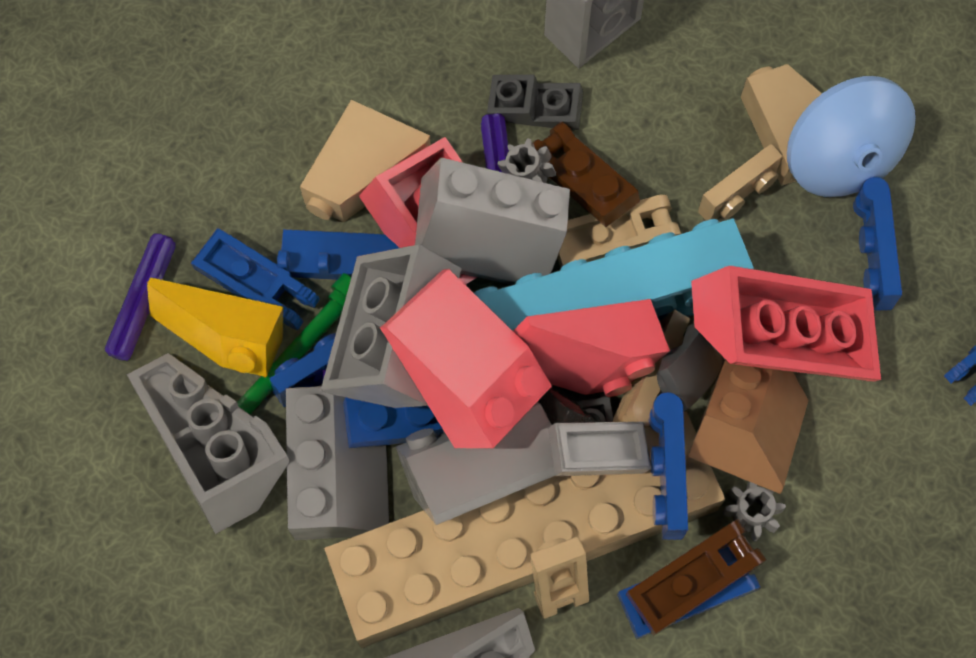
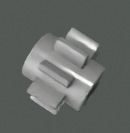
(528, 161)
(763, 518)

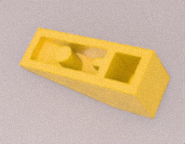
(223, 327)

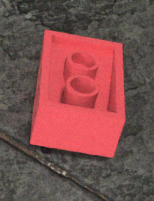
(395, 195)
(596, 346)
(465, 362)

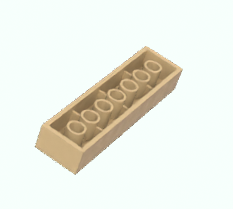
(426, 571)

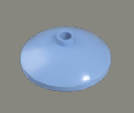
(850, 136)

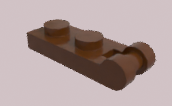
(588, 177)
(694, 578)

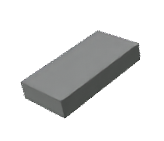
(599, 448)

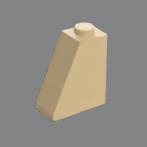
(774, 105)
(354, 154)

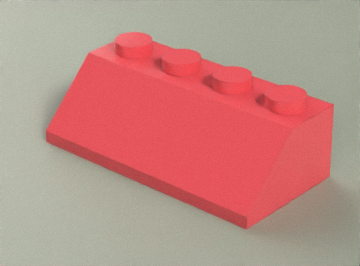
(788, 323)

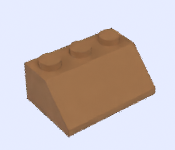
(751, 424)

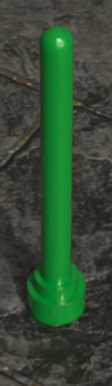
(301, 344)

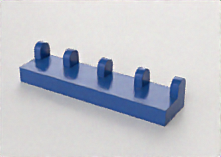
(327, 253)

